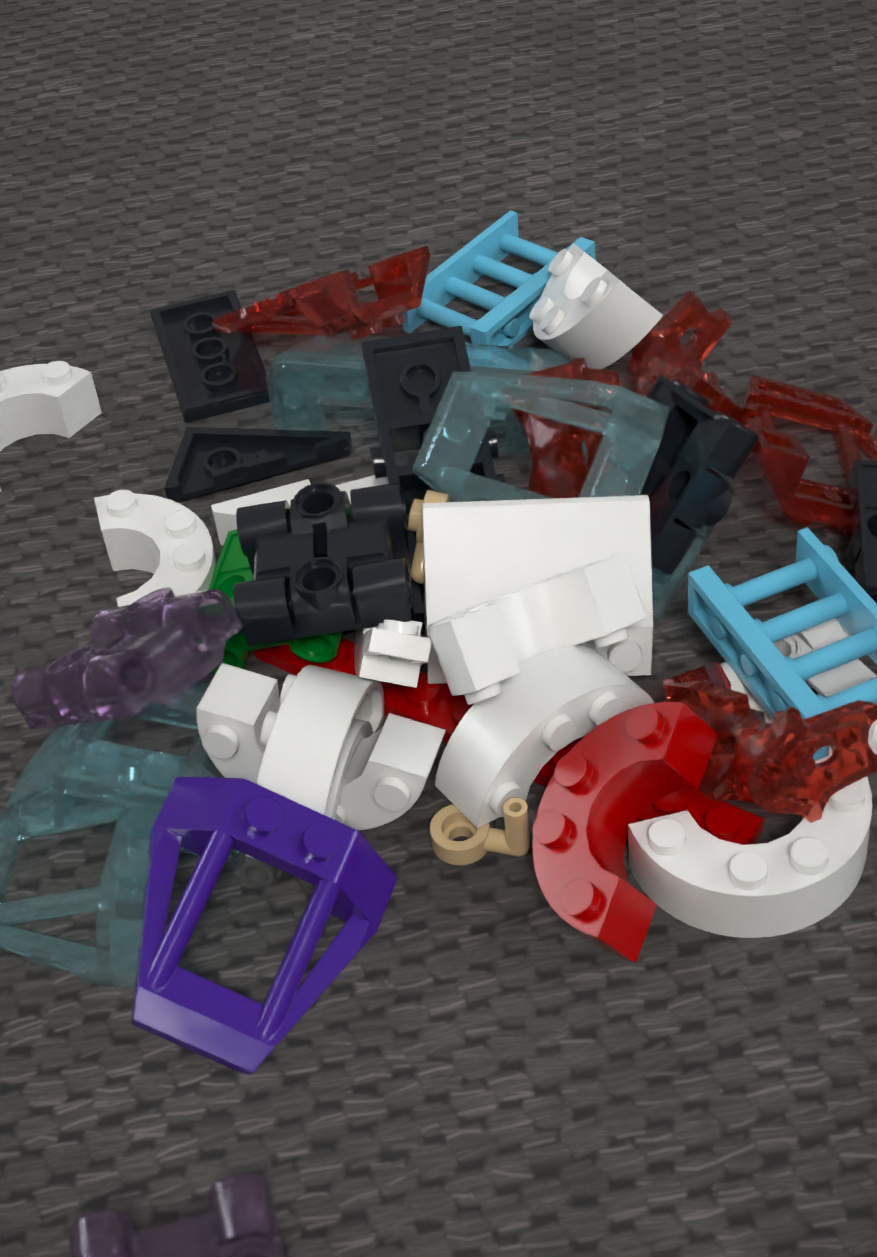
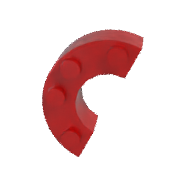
(587, 814)

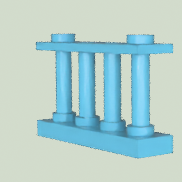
(508, 315)
(748, 642)

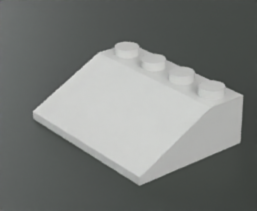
(504, 545)

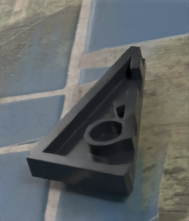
(234, 456)

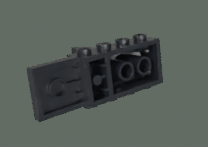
(405, 390)

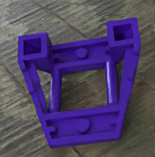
(238, 814)

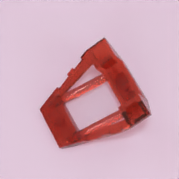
(334, 304)
(784, 458)

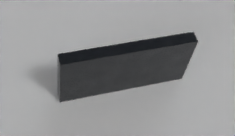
(209, 367)

